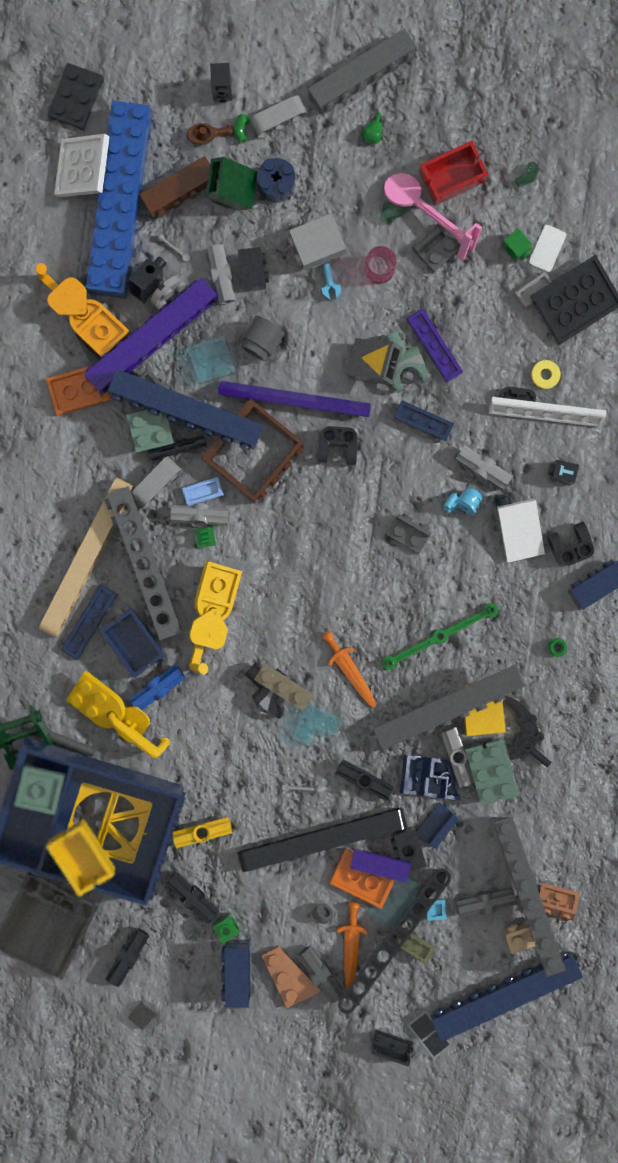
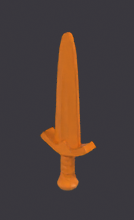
(348, 667)
(352, 936)

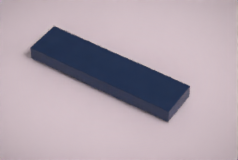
(89, 622)

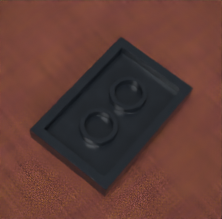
(75, 96)

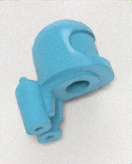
(467, 501)

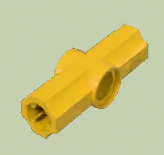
(190, 836)

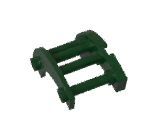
(7, 739)

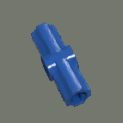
(158, 687)

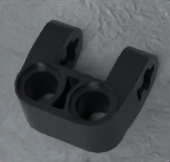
(339, 442)
(574, 551)

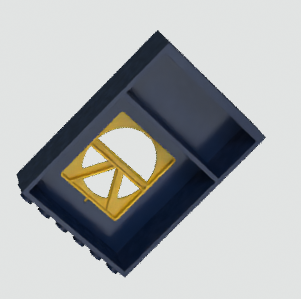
(136, 864)

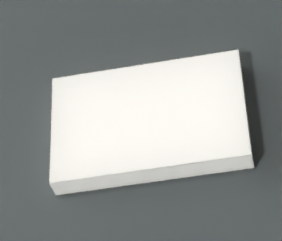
(520, 530)

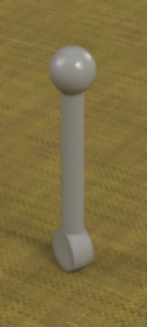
(185, 257)
(318, 789)

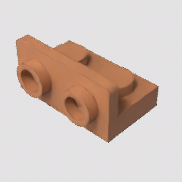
(559, 901)

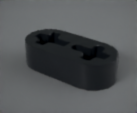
(518, 392)

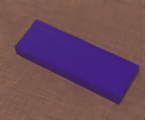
(380, 865)

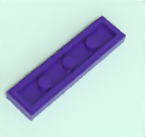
(434, 345)

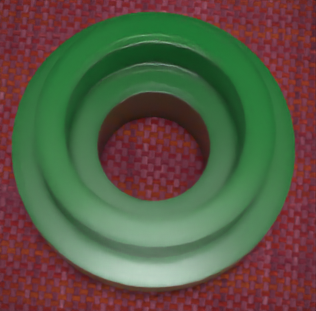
(563, 647)

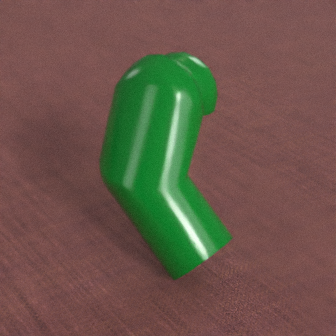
(240, 122)

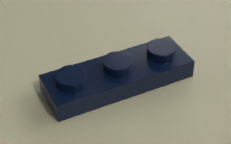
(423, 420)

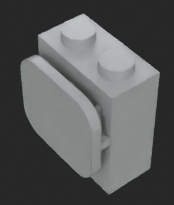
(316, 242)

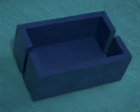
(133, 643)
(236, 973)

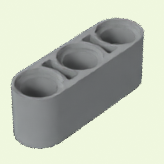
(278, 116)
(156, 482)

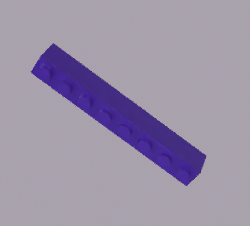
(153, 335)

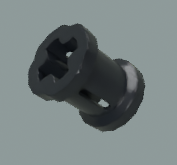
(503, 499)

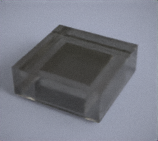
(141, 1015)

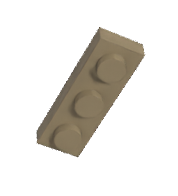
(283, 687)

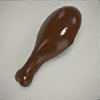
(203, 133)

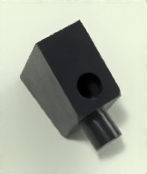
(146, 279)

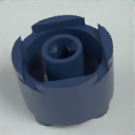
(276, 169)

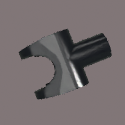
(263, 695)

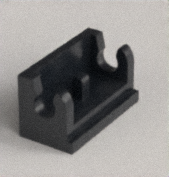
(392, 1047)

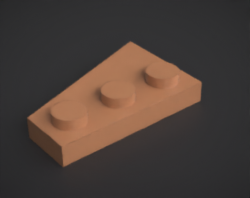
(288, 977)

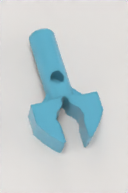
(329, 283)

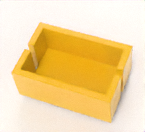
(81, 857)

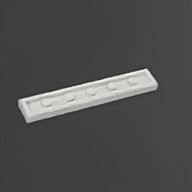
(547, 412)

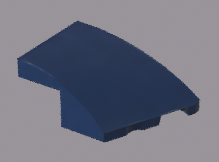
(428, 778)

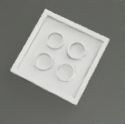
(81, 165)

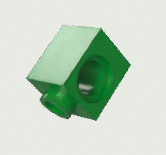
(517, 245)
(226, 928)

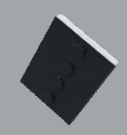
(576, 299)

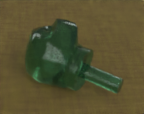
(391, 211)

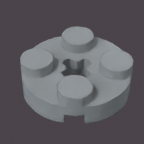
(172, 287)

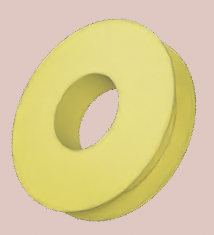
(545, 365)

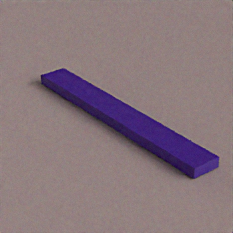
(294, 398)

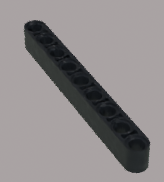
(322, 839)
(390, 949)

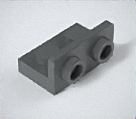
(409, 533)

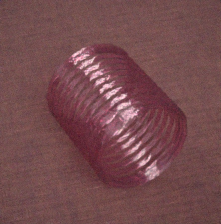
(380, 251)

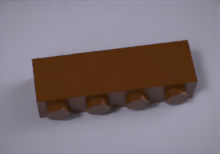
(176, 188)

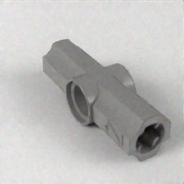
(221, 274)
(484, 467)
(200, 515)
(461, 769)

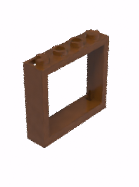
(218, 444)

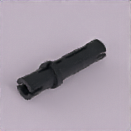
(177, 447)

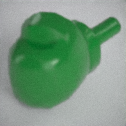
(372, 131)

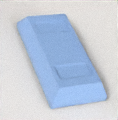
(202, 491)

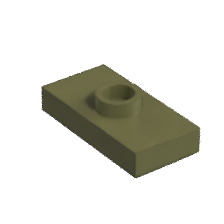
(416, 947)

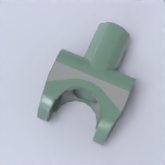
(410, 360)

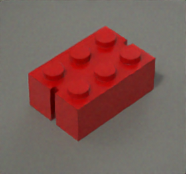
(453, 172)

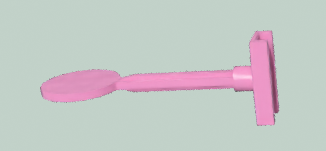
(406, 191)

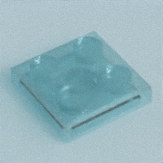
(211, 360)

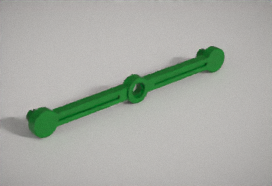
(389, 662)

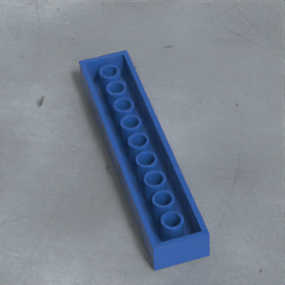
(119, 200)

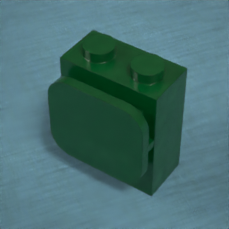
(231, 184)

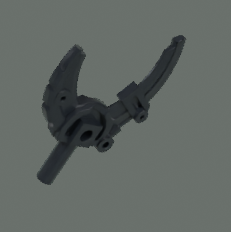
(526, 741)

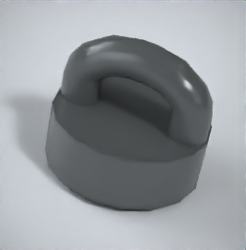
(322, 913)

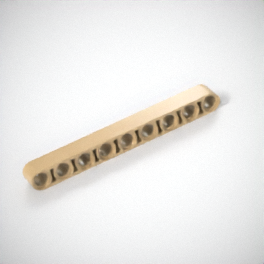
(81, 566)

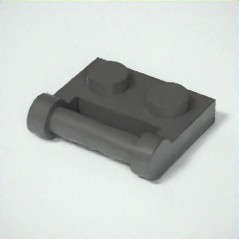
(439, 253)

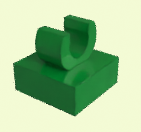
(205, 537)

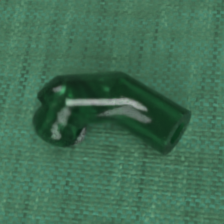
(530, 176)

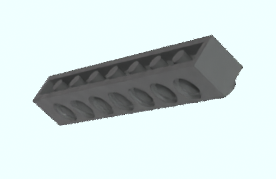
(171, 626)

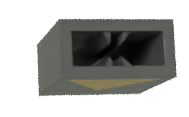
(374, 361)

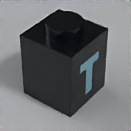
(563, 472)

